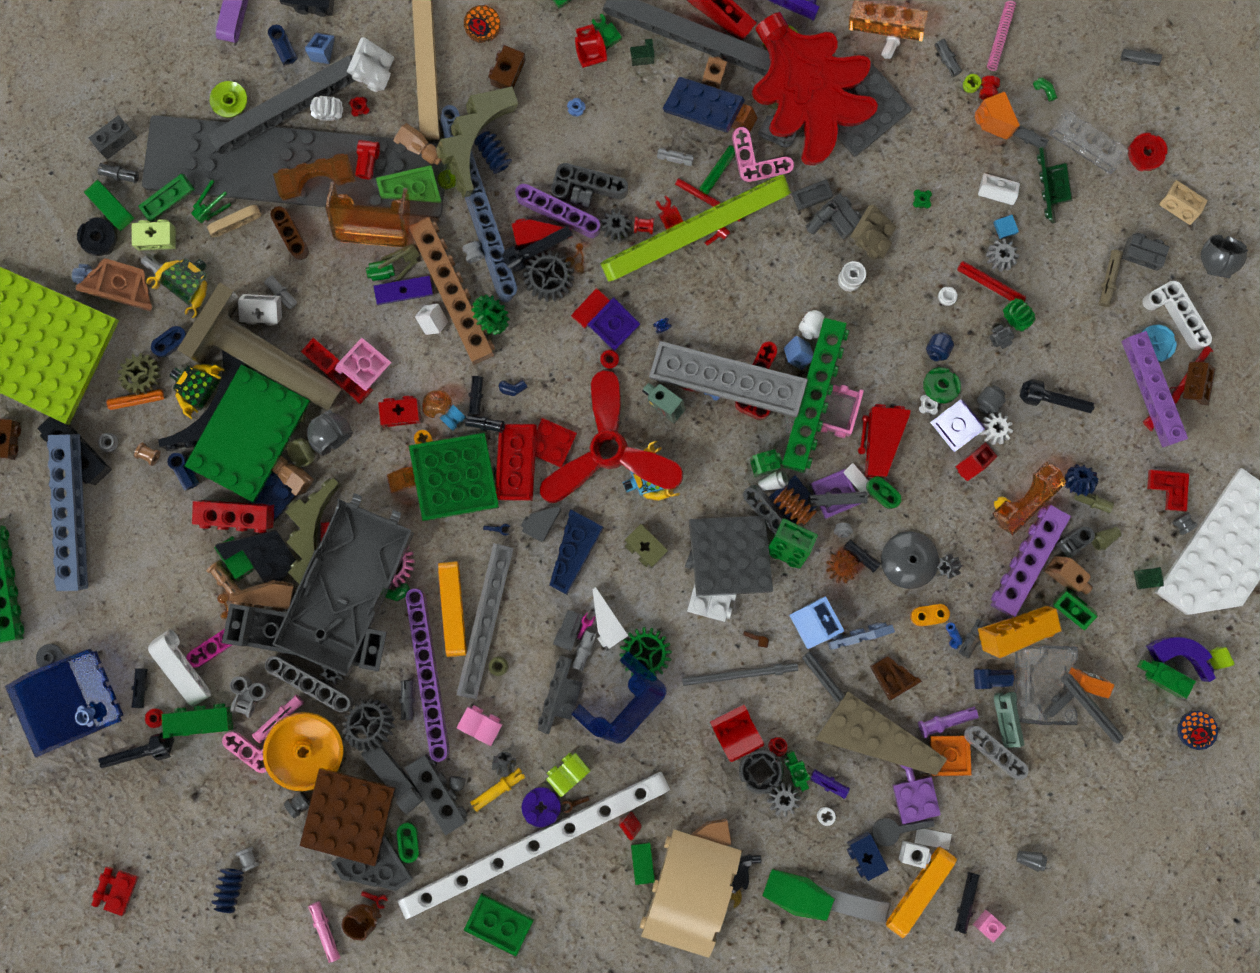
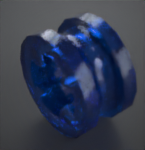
(662, 325)

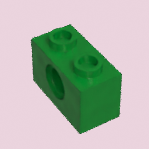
(1075, 608)

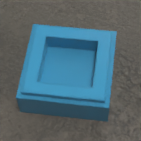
(1006, 227)

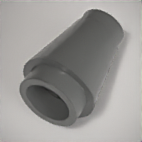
(1033, 860)

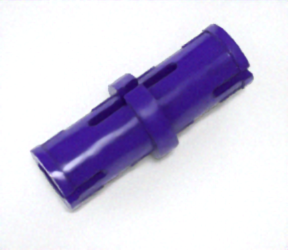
(829, 784)

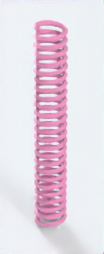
(998, 35)

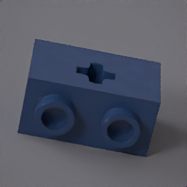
(875, 865)

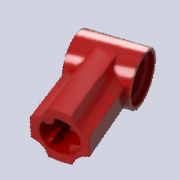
(367, 154)

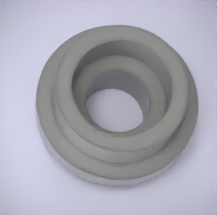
(103, 439)
(843, 530)

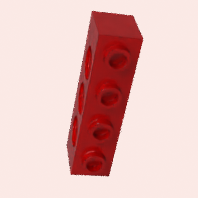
(203, 510)

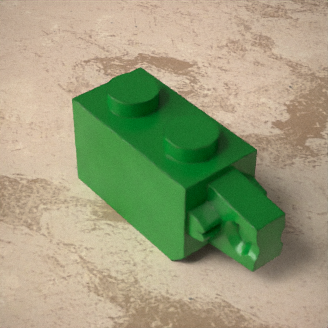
(765, 463)
(1167, 678)

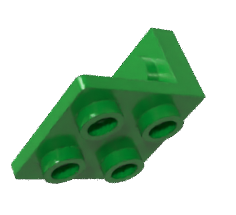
(792, 544)

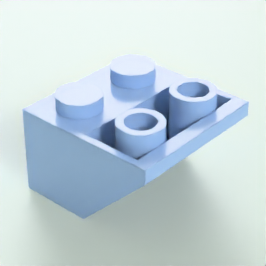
(816, 622)

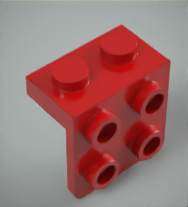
(737, 733)

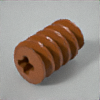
(794, 506)

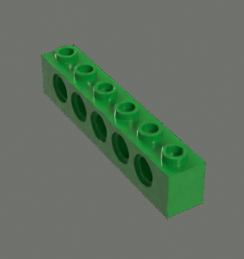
(9, 591)

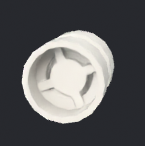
(851, 276)

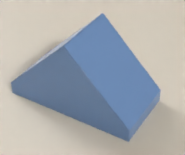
(320, 48)

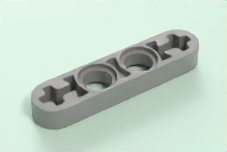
(998, 750)

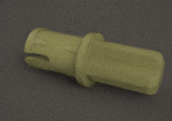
(1095, 502)

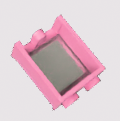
(841, 411)

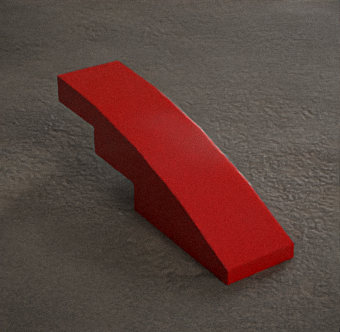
(327, 363)

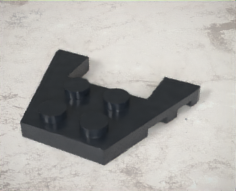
(265, 551)

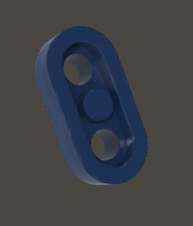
(168, 339)

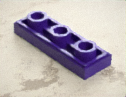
(391, 292)

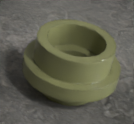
(493, 670)

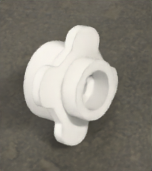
(925, 408)

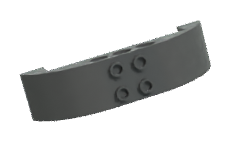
(259, 627)

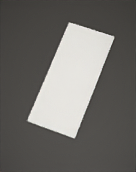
(856, 478)
(933, 838)

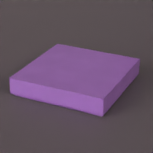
(835, 484)

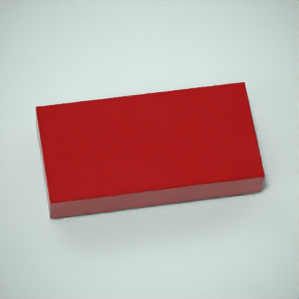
(590, 308)

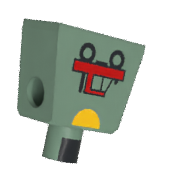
(670, 406)

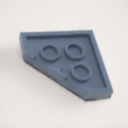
(856, 636)

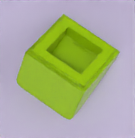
(1220, 658)

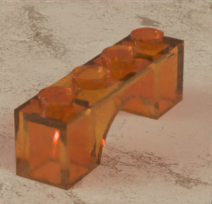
(291, 181)
(1045, 485)

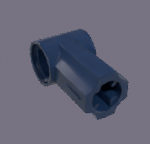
(282, 45)
(185, 475)
(992, 678)

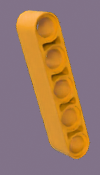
(452, 609)
(921, 892)

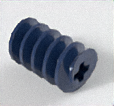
(491, 152)
(228, 890)

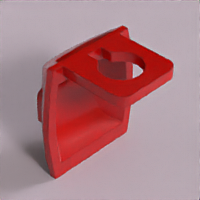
(590, 46)

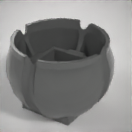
(1223, 256)
(328, 432)
(775, 765)

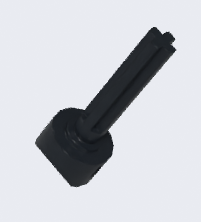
(516, 259)
(1037, 393)
(157, 747)

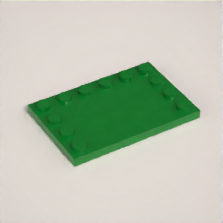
(247, 433)

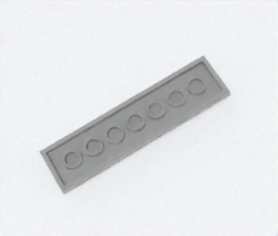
(728, 379)

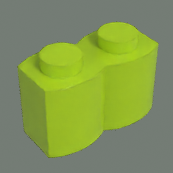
(567, 774)

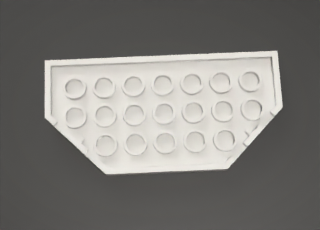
(1222, 556)

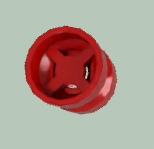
(989, 87)

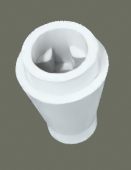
(776, 480)

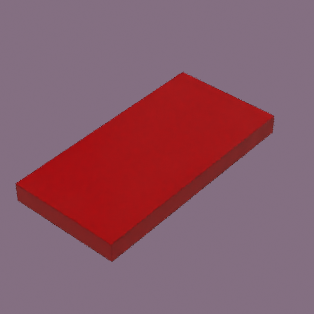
(516, 462)

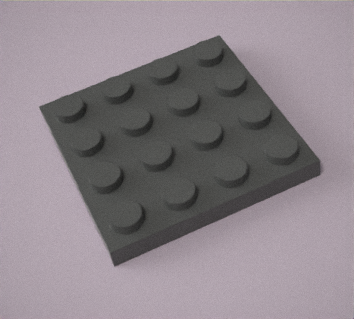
(889, 112)
(730, 556)

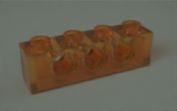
(888, 20)

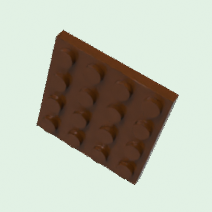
(347, 816)

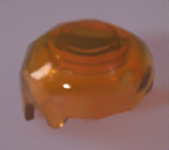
(436, 402)

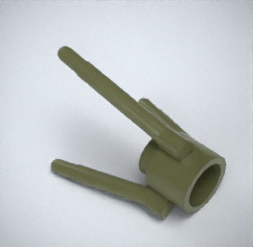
(408, 253)

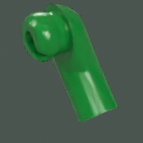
(1047, 87)
(399, 593)

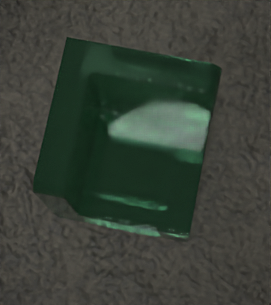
(643, 54)
(1148, 578)

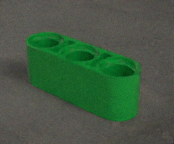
(109, 205)

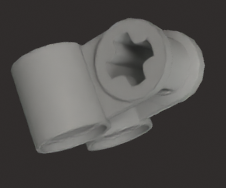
(247, 696)

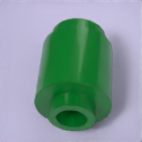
(379, 274)

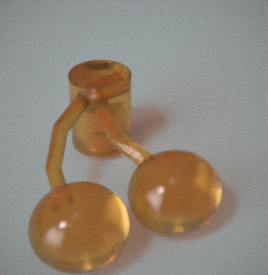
(579, 267)
(222, 598)

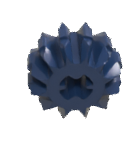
(1081, 480)

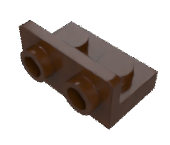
(1199, 382)

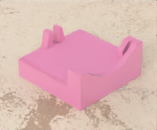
(363, 364)

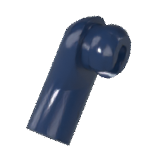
(510, 389)

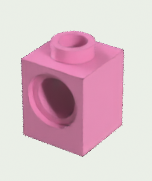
(989, 926)

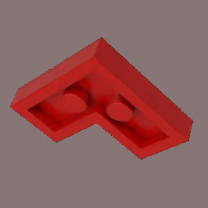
(1174, 484)

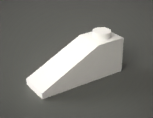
(608, 626)

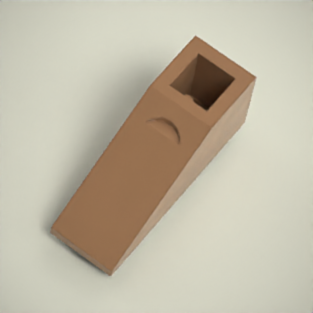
(271, 594)
(714, 831)

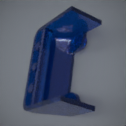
(648, 694)

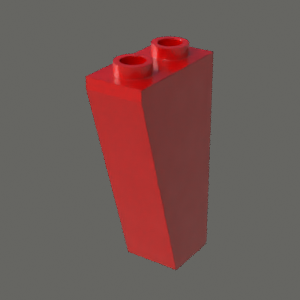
(727, 15)
(883, 438)

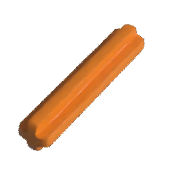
(131, 400)

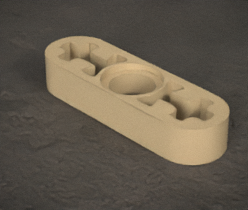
(234, 221)

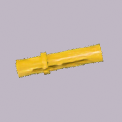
(503, 785)

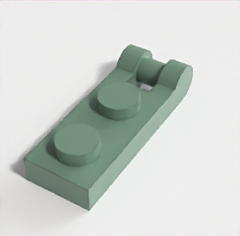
(1008, 719)

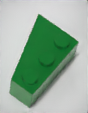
(197, 721)

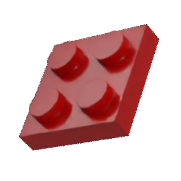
(553, 442)

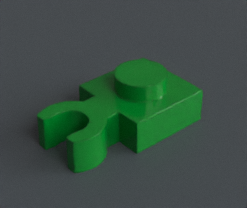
(608, 32)

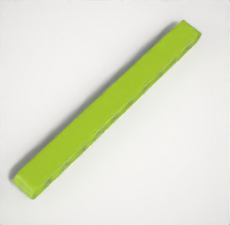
(695, 227)

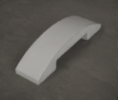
(858, 906)

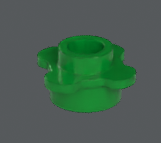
(918, 203)

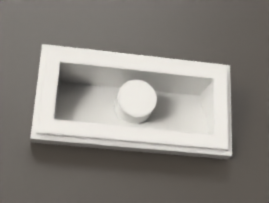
(999, 189)

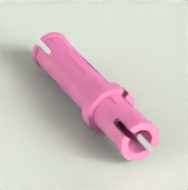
(294, 703)
(324, 932)

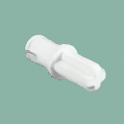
(890, 46)

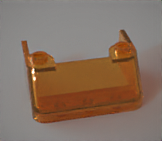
(367, 223)

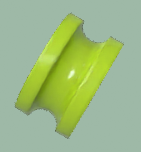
(976, 80)

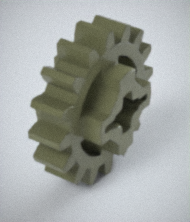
(139, 374)

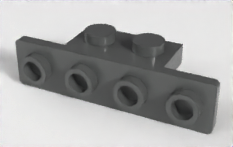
(561, 696)

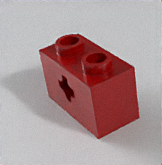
(409, 416)

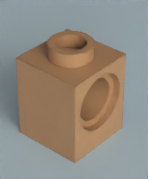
(711, 79)

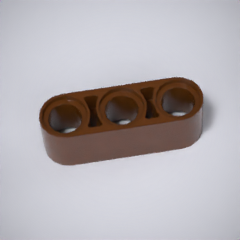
(283, 227)

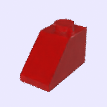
(976, 462)

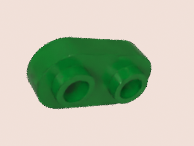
(883, 492)
(408, 841)

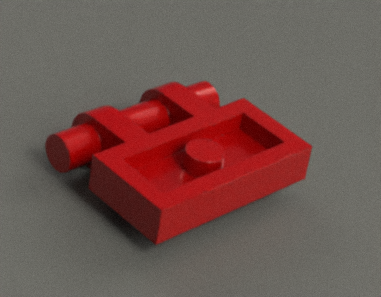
(120, 893)

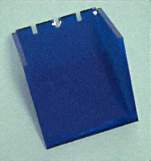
(50, 698)

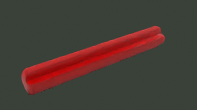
(989, 282)

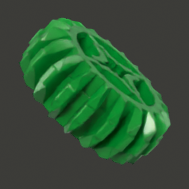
(639, 637)

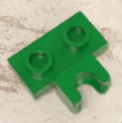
(797, 770)

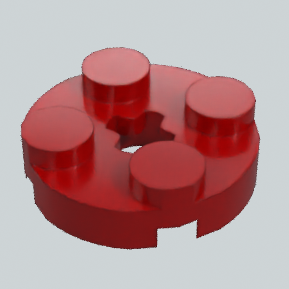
(1150, 142)

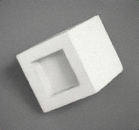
(431, 319)

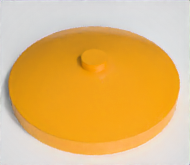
(299, 748)

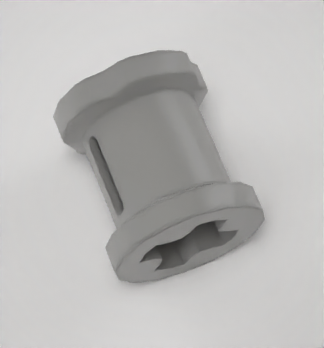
(247, 859)

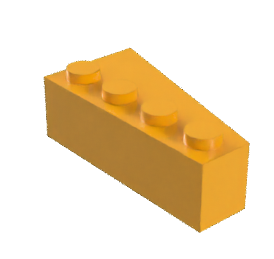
(1019, 631)

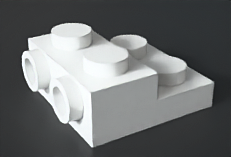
(371, 65)
(711, 606)

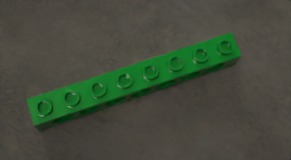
(829, 329)

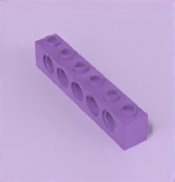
(1154, 389)
(1057, 521)

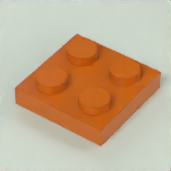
(957, 753)

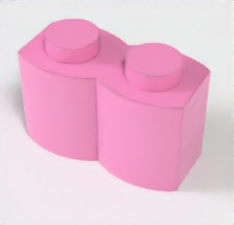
(480, 725)

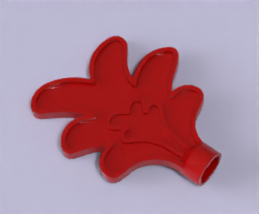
(811, 87)

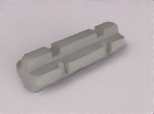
(674, 156)

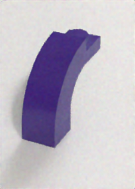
(1169, 647)

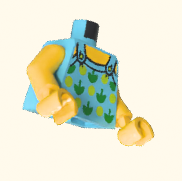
(645, 488)

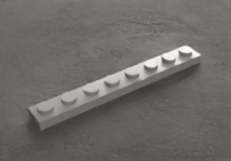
(484, 621)

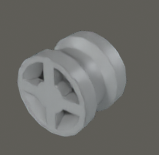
(473, 251)

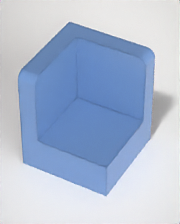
(798, 352)

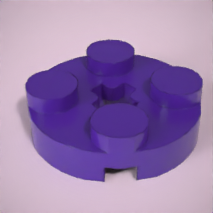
(532, 799)

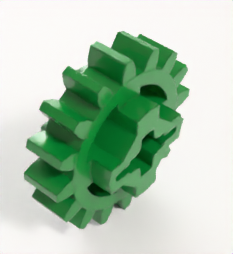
(490, 314)

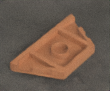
(117, 283)

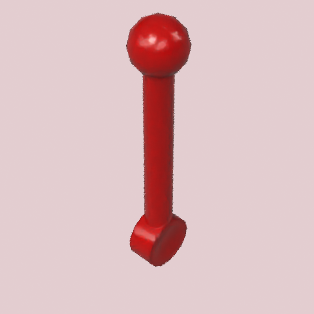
(861, 450)

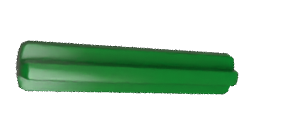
(718, 169)

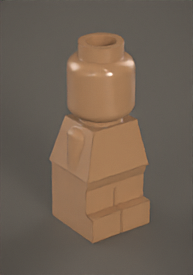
(416, 142)
(293, 476)

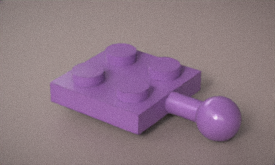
(915, 798)

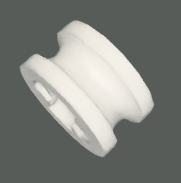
(824, 810)

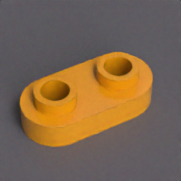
(930, 615)

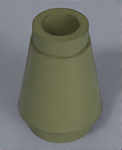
(1105, 538)

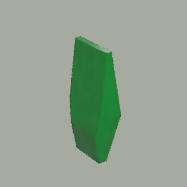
(798, 895)

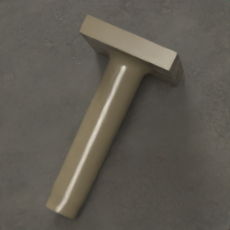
(217, 329)

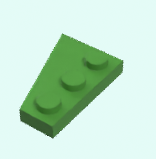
(418, 181)

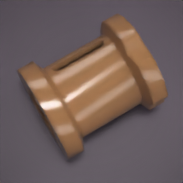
(147, 454)

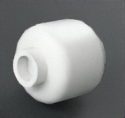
(811, 324)

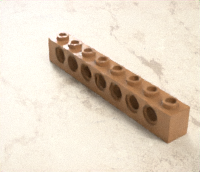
(421, 231)

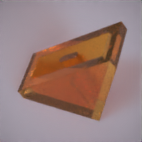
(401, 480)

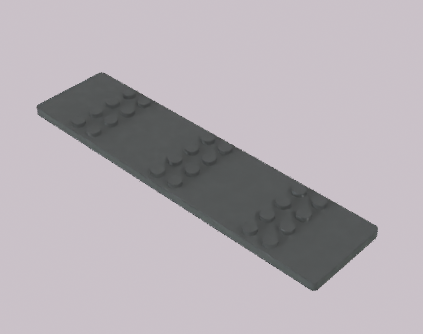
(247, 171)

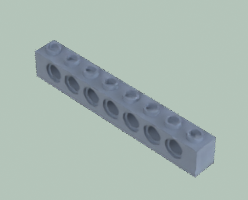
(74, 505)

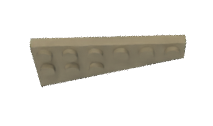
(868, 732)

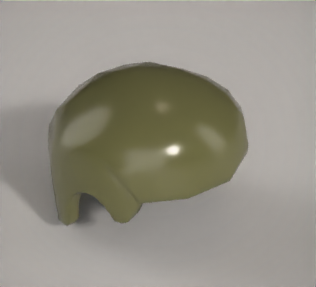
(300, 452)

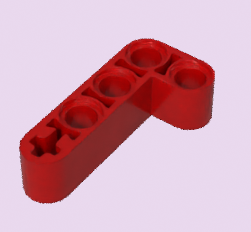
(751, 410)

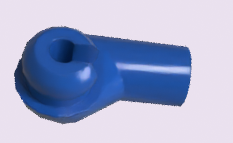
(955, 635)

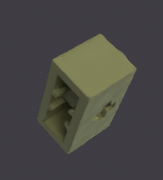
(656, 549)

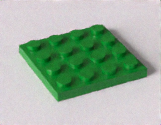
(453, 477)

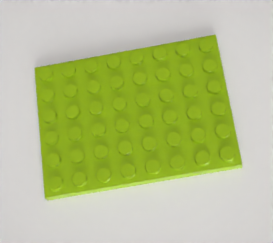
(48, 346)

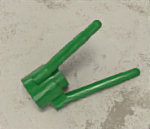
(203, 212)

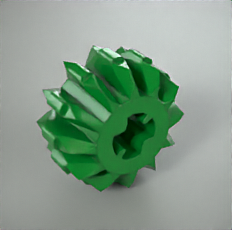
(1019, 314)

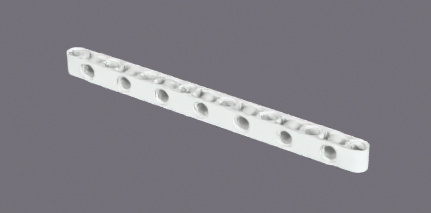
(521, 852)

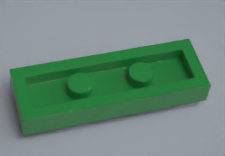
(166, 197)

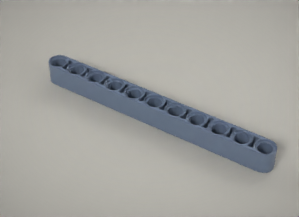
(484, 212)

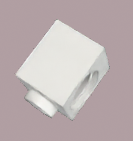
(906, 854)

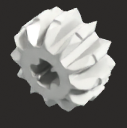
(326, 108)
(1001, 424)

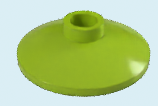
(222, 94)

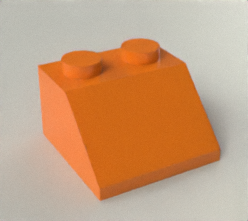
(997, 116)

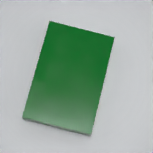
(498, 924)

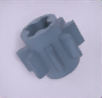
(81, 273)

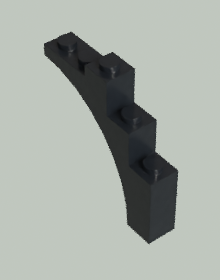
(192, 434)

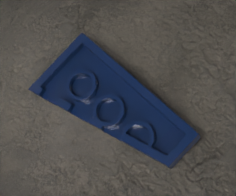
(576, 546)

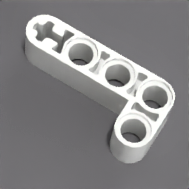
(1180, 317)
(177, 668)

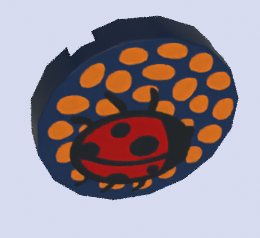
(1197, 730)

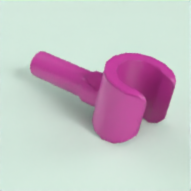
(586, 623)

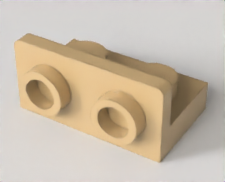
(1183, 202)

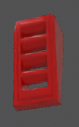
(630, 825)

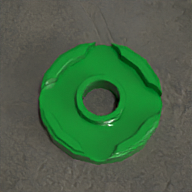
(939, 394)

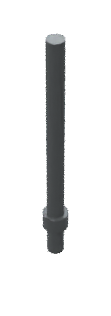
(777, 669)

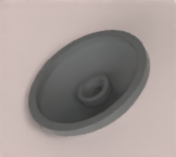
(897, 564)

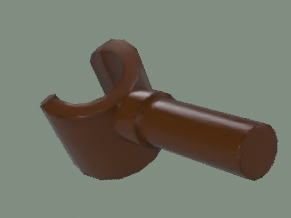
(762, 641)
(575, 803)

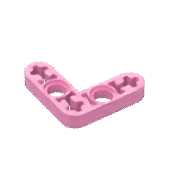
(750, 162)
(252, 761)

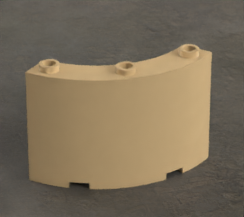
(691, 893)

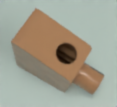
(1069, 574)

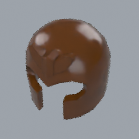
(360, 921)

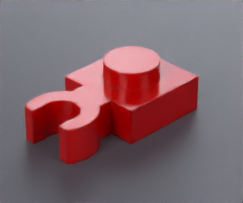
(670, 215)

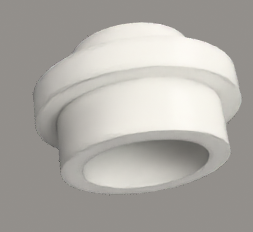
(947, 296)

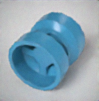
(453, 417)

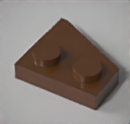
(893, 678)

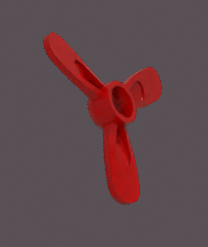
(644, 464)

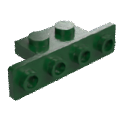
(1056, 184)

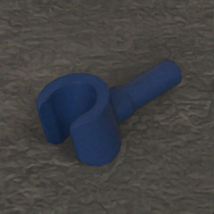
(496, 529)

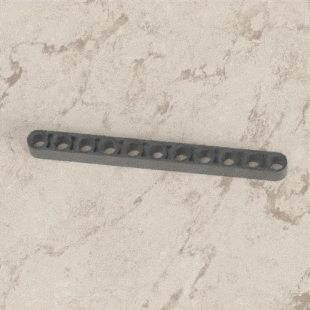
(690, 34)

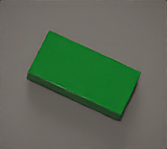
(642, 863)

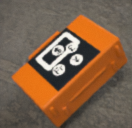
(1092, 683)

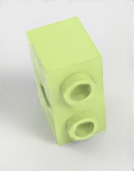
(163, 238)

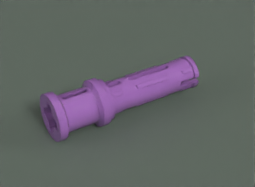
(939, 724)

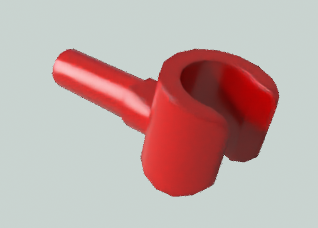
(722, 232)
(375, 898)

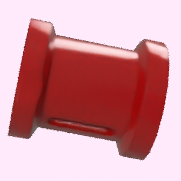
(643, 225)

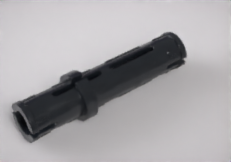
(967, 901)

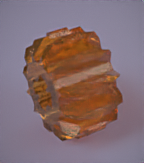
(845, 573)

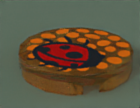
(482, 23)

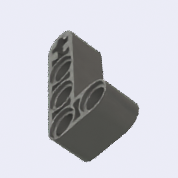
(593, 177)
(393, 775)

